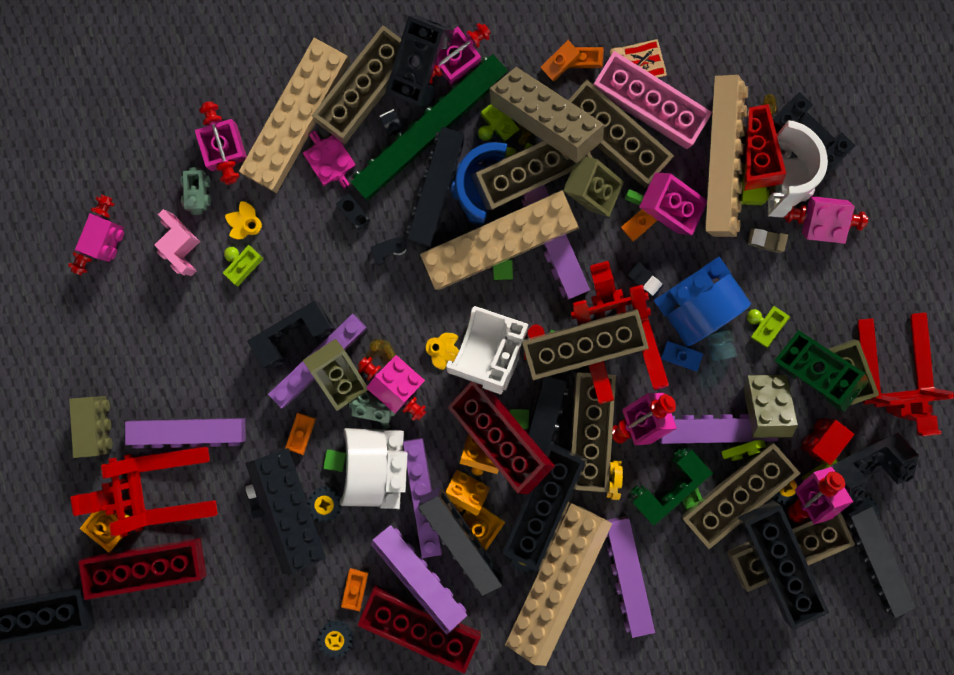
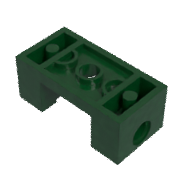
(839, 380)
(695, 474)

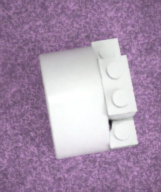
(802, 172)
(486, 353)
(374, 468)

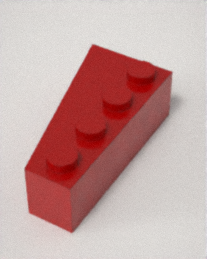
(762, 151)

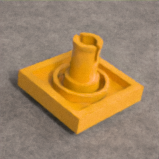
(476, 458)
(466, 493)
(484, 525)
(98, 528)

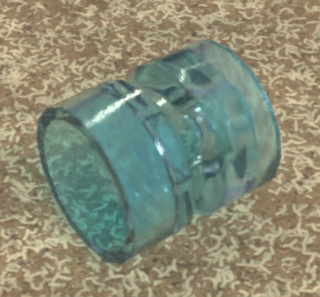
(721, 345)

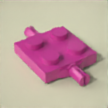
(329, 160)

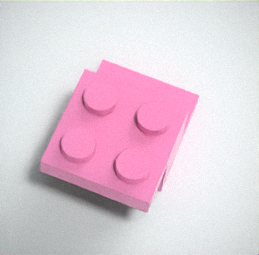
(176, 243)

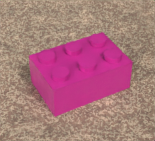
(673, 203)

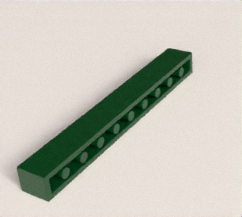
(422, 132)

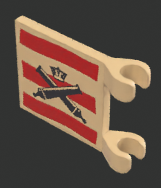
(645, 55)

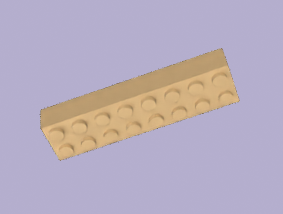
(292, 116)
(725, 156)
(499, 240)
(558, 585)

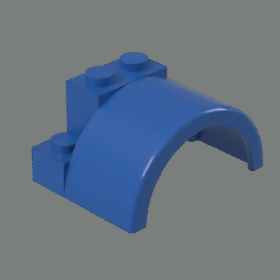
(464, 187)
(702, 303)

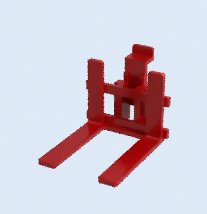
(609, 298)
(907, 404)
(111, 496)

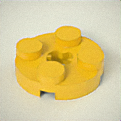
(615, 482)

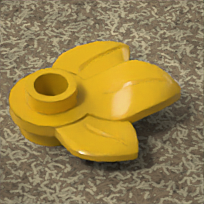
(241, 220)
(446, 349)

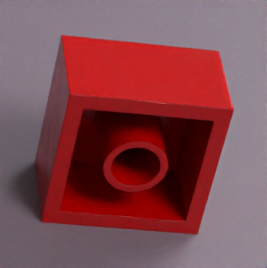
(826, 440)

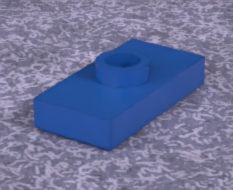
(681, 356)

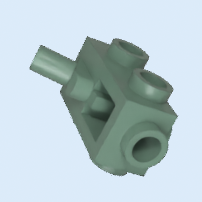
(195, 197)
(371, 408)

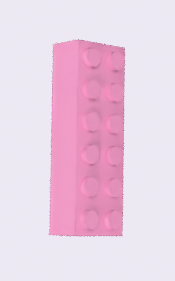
(652, 100)

